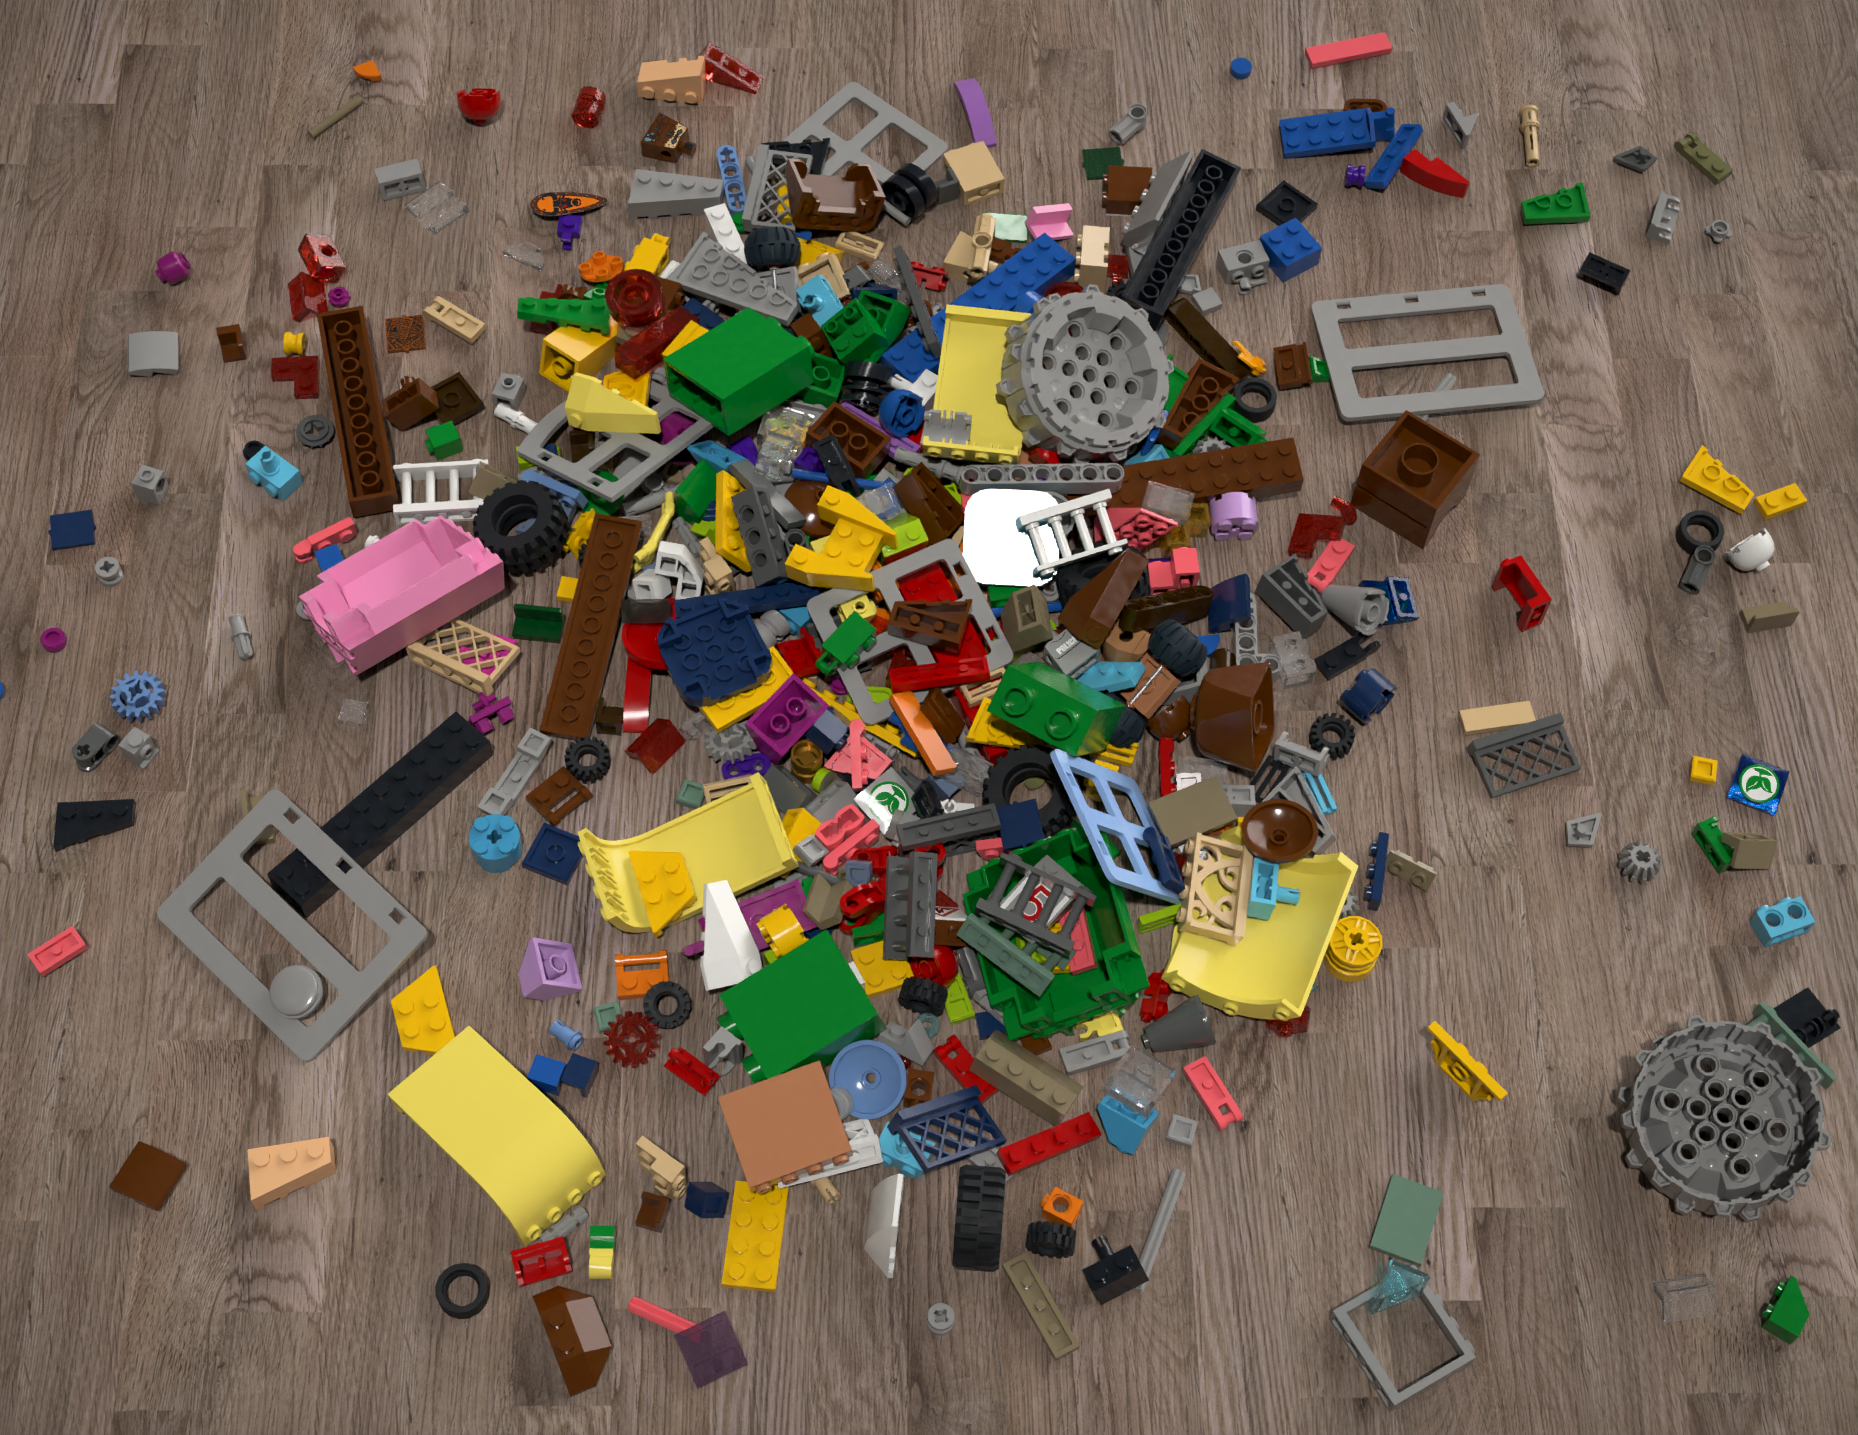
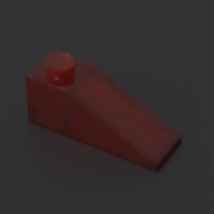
(729, 71)

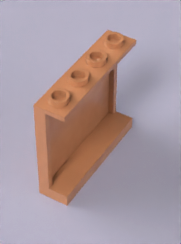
(785, 1127)

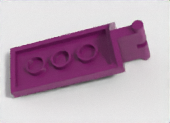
(760, 906)

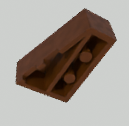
(930, 503)

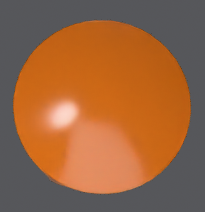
(601, 267)

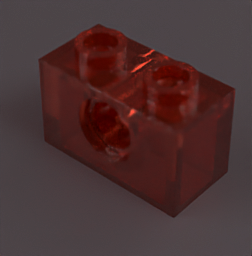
(321, 258)

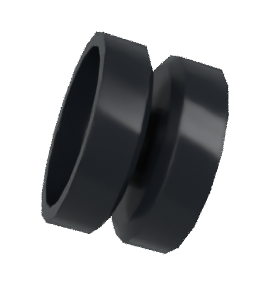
(910, 190)

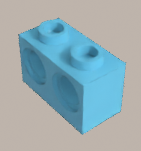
(1784, 925)

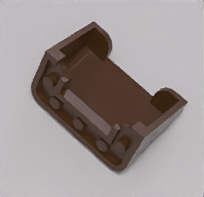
(834, 201)

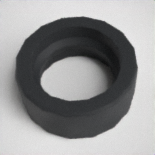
(1259, 386)
(1702, 518)
(452, 1273)

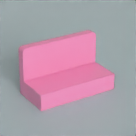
(1050, 220)

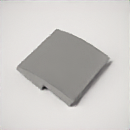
(152, 353)

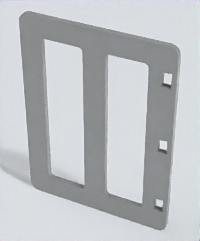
(1342, 361)
(228, 864)

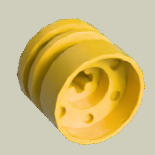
(1352, 961)

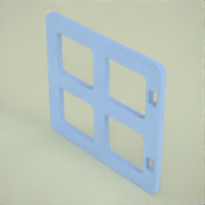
(1113, 823)

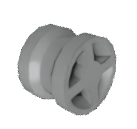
(113, 576)
(938, 1324)

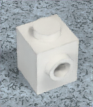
(651, 585)

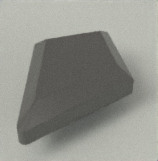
(1636, 158)

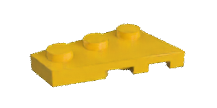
(995, 731)

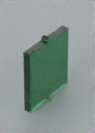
(1097, 161)

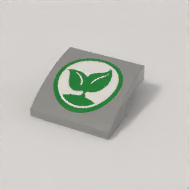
(885, 796)

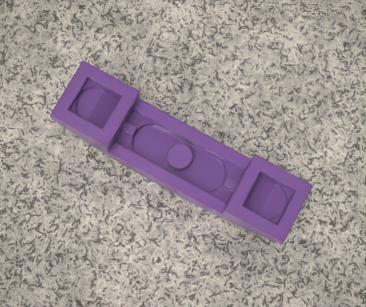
(976, 111)

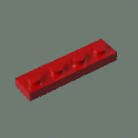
(939, 674)
(1048, 1144)

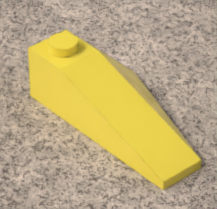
(604, 410)

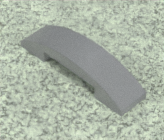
(517, 775)

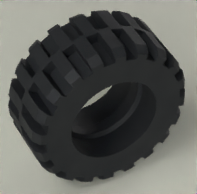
(510, 506)
(1076, 575)
(1024, 764)
(979, 1218)

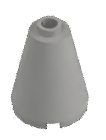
(1357, 606)

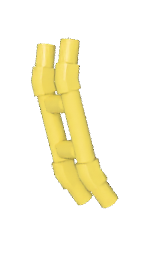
(646, 554)

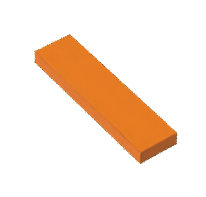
(922, 733)

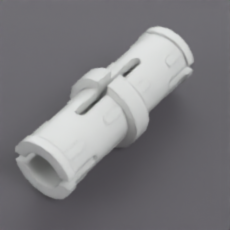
(514, 418)

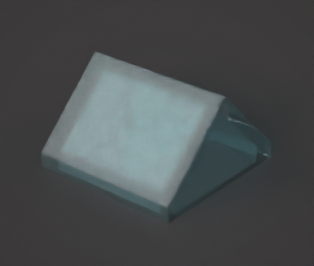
(1397, 1286)

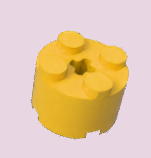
(782, 930)

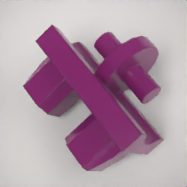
(481, 718)

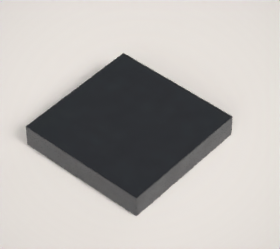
(1286, 204)

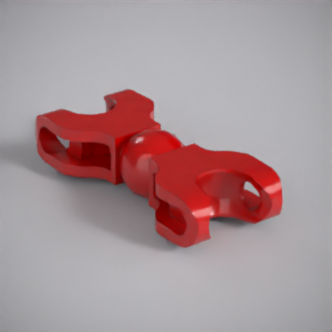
(869, 899)

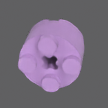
(1233, 516)

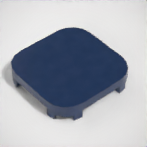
(714, 653)

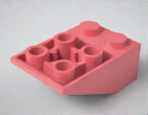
(1135, 525)

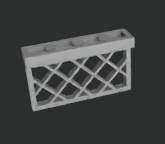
(758, 191)

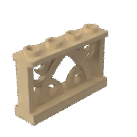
(1240, 869)

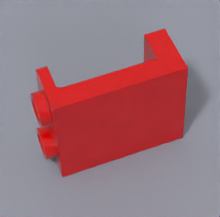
(1525, 590)

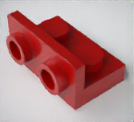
(800, 654)

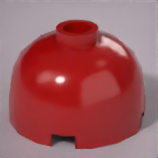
(479, 104)
(941, 968)

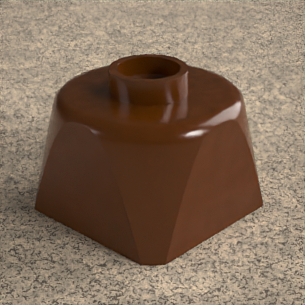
(1235, 714)

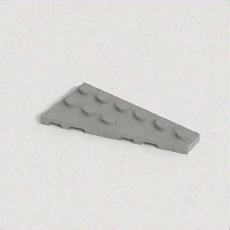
(728, 280)

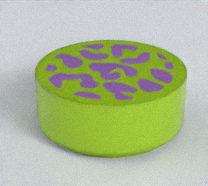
(822, 779)

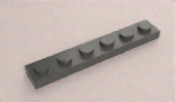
(919, 307)

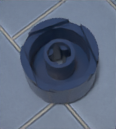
(1368, 695)

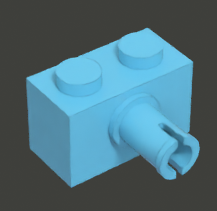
(819, 299)
(273, 473)
(1265, 890)
(897, 1154)

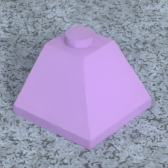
(549, 970)

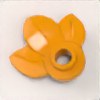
(1255, 363)

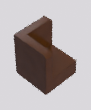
(231, 343)
(653, 1212)

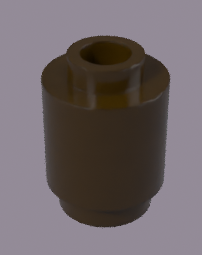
(1222, 658)

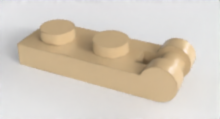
(454, 319)

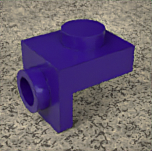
(808, 461)

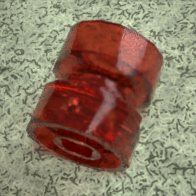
(588, 107)

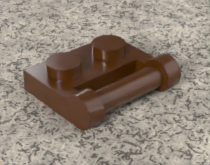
(553, 792)

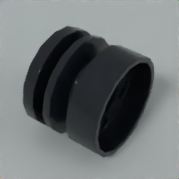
(866, 384)

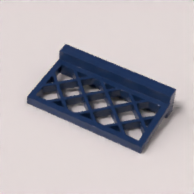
(933, 1111)

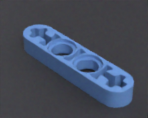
(731, 181)

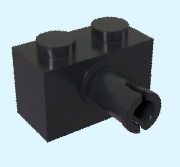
(1114, 1272)

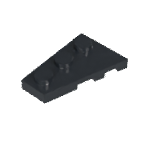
(817, 149)

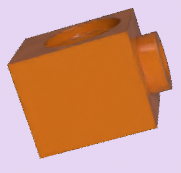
(1071, 1203)

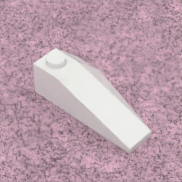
(728, 944)

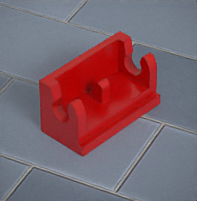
(541, 1261)

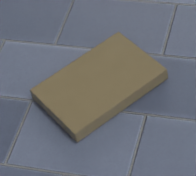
(1192, 810)

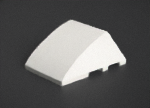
(884, 1222)

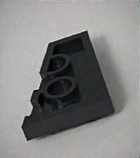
(89, 819)

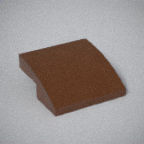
(148, 1176)

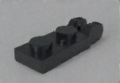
(836, 464)
(1345, 656)

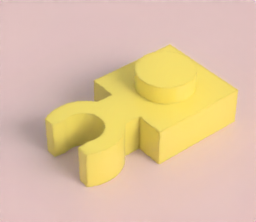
(1100, 1025)

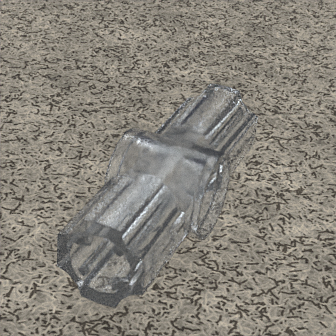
(886, 276)

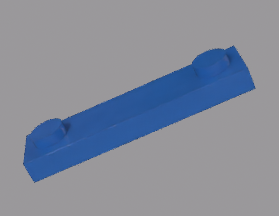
(1393, 156)

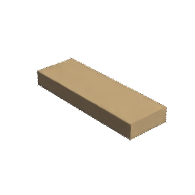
(1495, 717)

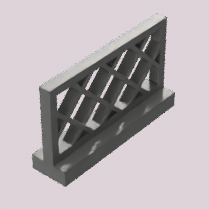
(1512, 738)
(951, 827)

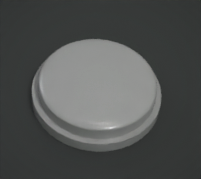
(296, 992)

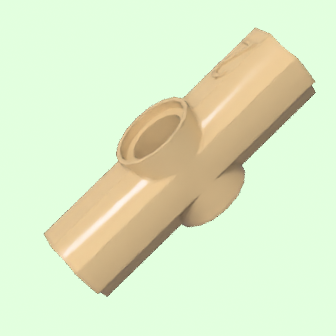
(981, 246)

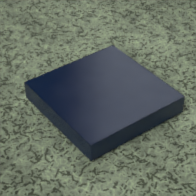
(554, 854)

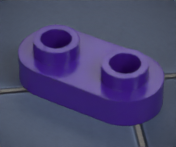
(747, 766)

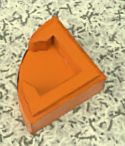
(368, 71)

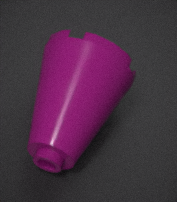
(672, 427)

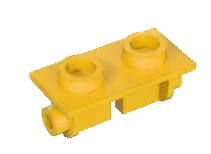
(581, 533)

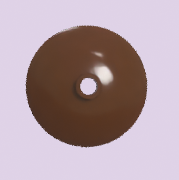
(804, 497)
(1279, 821)

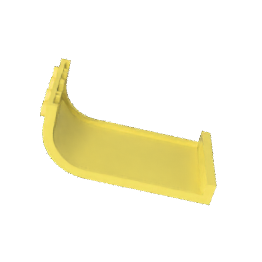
(967, 383)
(726, 839)
(500, 1133)

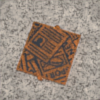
(405, 334)

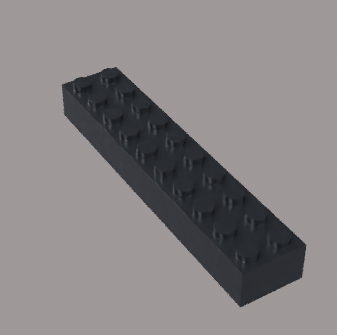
(1180, 236)
(387, 809)

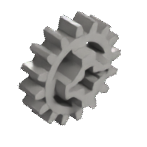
(729, 743)

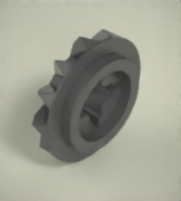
(323, 426)

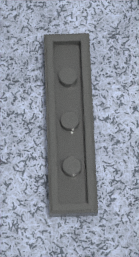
(784, 511)

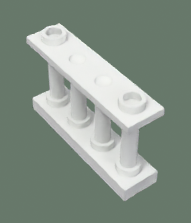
(428, 511)
(1054, 516)

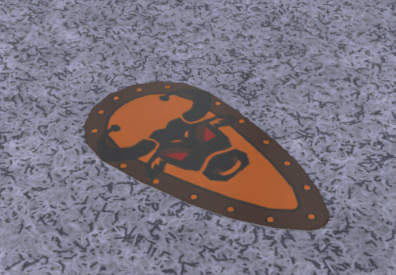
(565, 203)

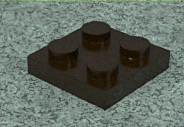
(456, 400)

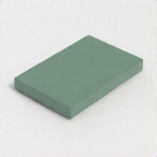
(1406, 1220)

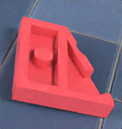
(876, 760)

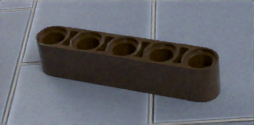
(1204, 338)
(1154, 609)

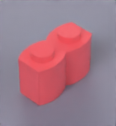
(837, 830)

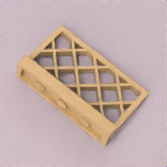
(455, 670)

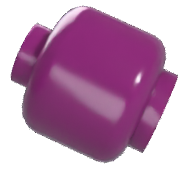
(173, 267)

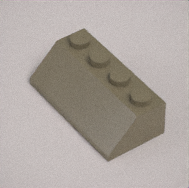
(1026, 1078)

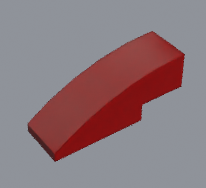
(1434, 174)

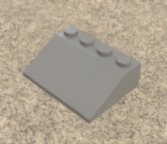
(1155, 203)

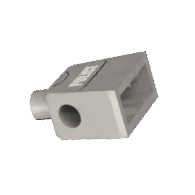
(1069, 653)

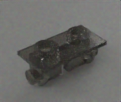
(645, 610)

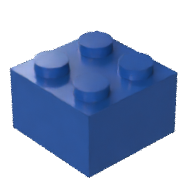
(1290, 249)

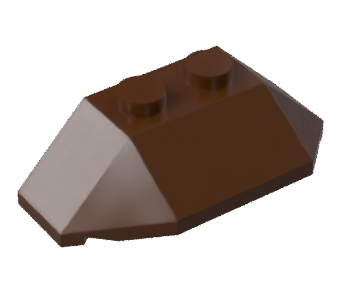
(575, 1336)

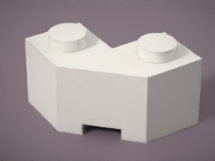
(678, 562)

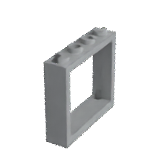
(1370, 1365)

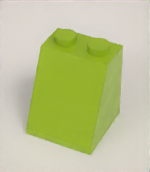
(910, 538)

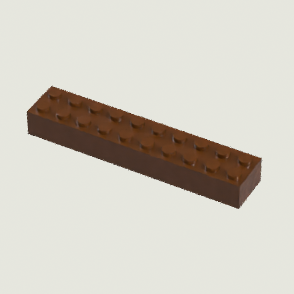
(358, 411)
(1253, 469)

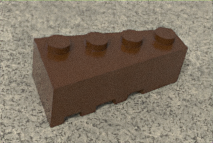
(1199, 396)

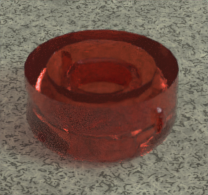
(631, 286)

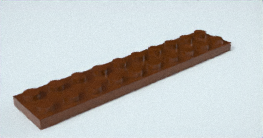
(591, 627)

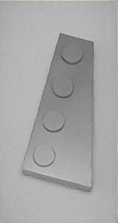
(672, 194)

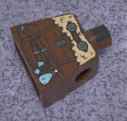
(667, 140)

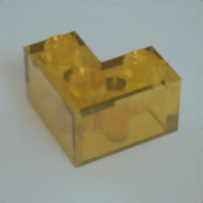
(1179, 536)

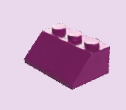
(785, 718)

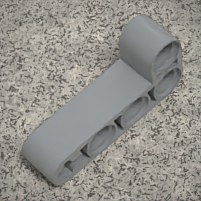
(1248, 638)

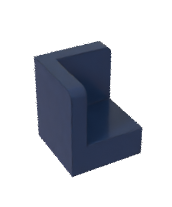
(580, 1073)
(706, 1199)

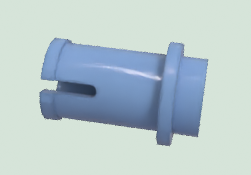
(570, 1038)

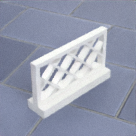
(864, 1147)

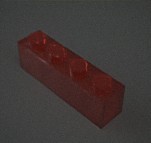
(645, 349)

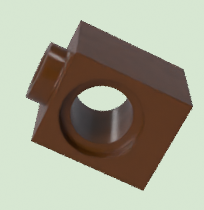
(918, 1079)

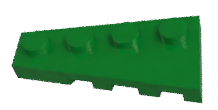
(577, 312)

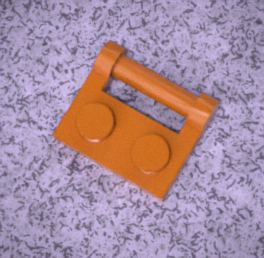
(637, 983)

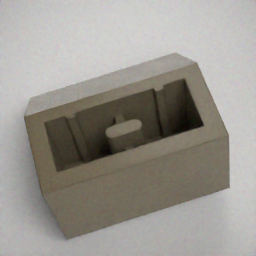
(1026, 618)

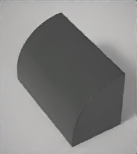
(787, 789)

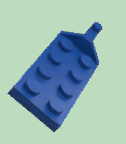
(1336, 132)

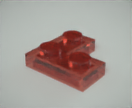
(301, 370)
(1310, 529)

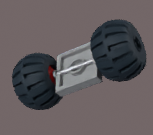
(775, 254)

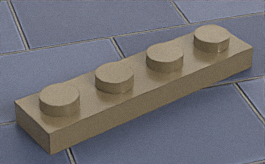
(1040, 1306)

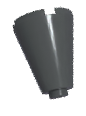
(1180, 1028)

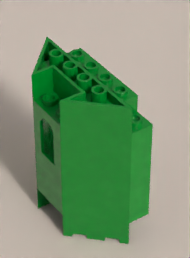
(1068, 997)

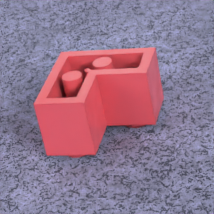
(1177, 574)

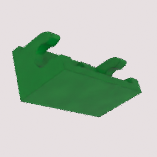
(1709, 840)

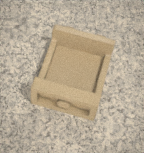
(975, 171)

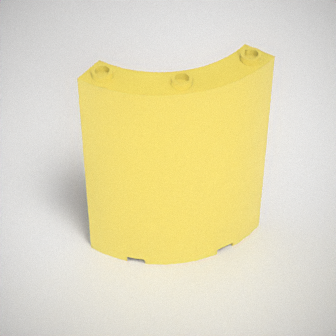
(1278, 957)

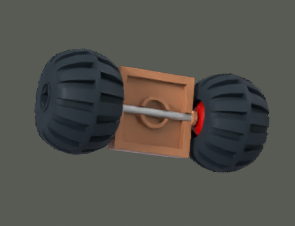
(1182, 654)

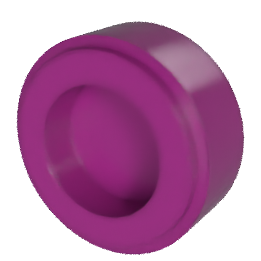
(53, 640)

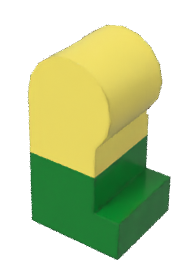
(602, 1252)

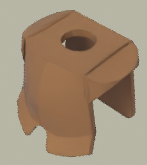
(1125, 645)

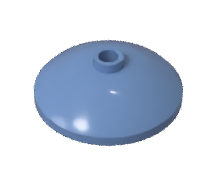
(851, 1072)

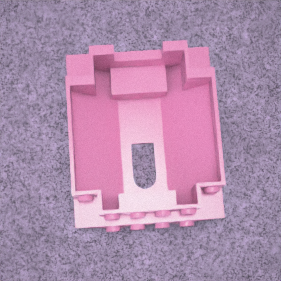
(400, 590)

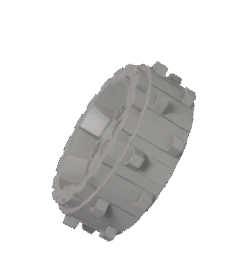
(1037, 393)
(1709, 1179)

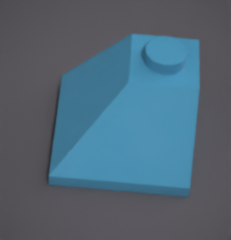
(715, 455)
(1123, 1125)

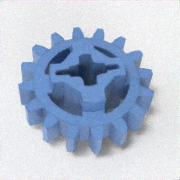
(137, 696)

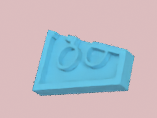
(1112, 675)

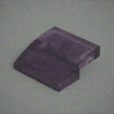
(710, 1350)

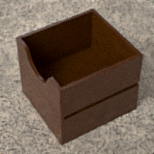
(1414, 479)

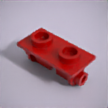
(934, 277)
(1157, 1006)
(691, 1070)

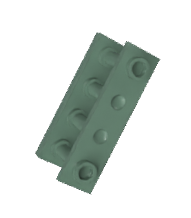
(1010, 957)
(1784, 1034)

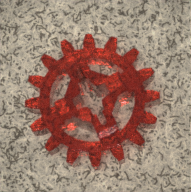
(633, 1050)

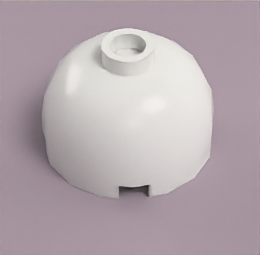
(1752, 552)

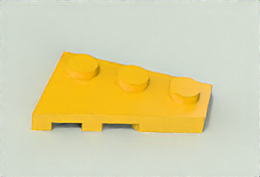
(1715, 482)

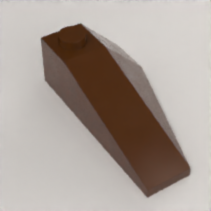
(1098, 604)

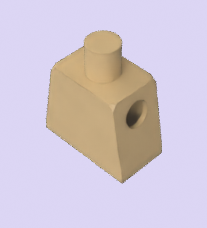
(958, 258)

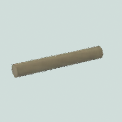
(336, 116)

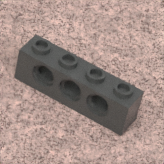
(760, 536)

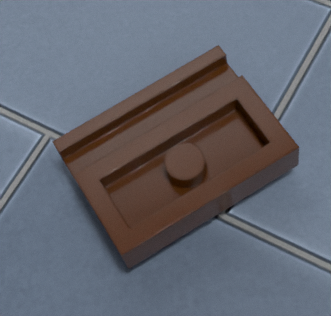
(1292, 365)
(942, 715)

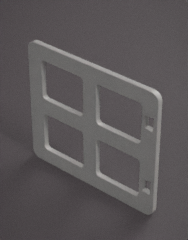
(885, 582)

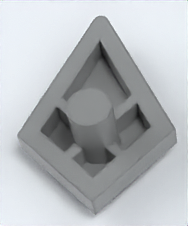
(1582, 831)

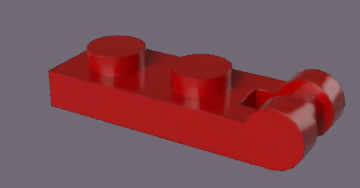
(960, 1067)

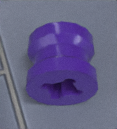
(1354, 175)

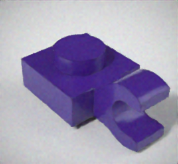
(569, 228)

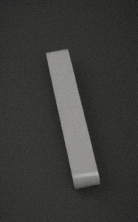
(1051, 472)

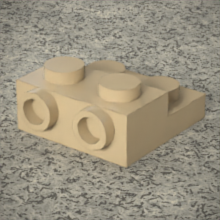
(829, 267)
(717, 572)
(666, 1172)

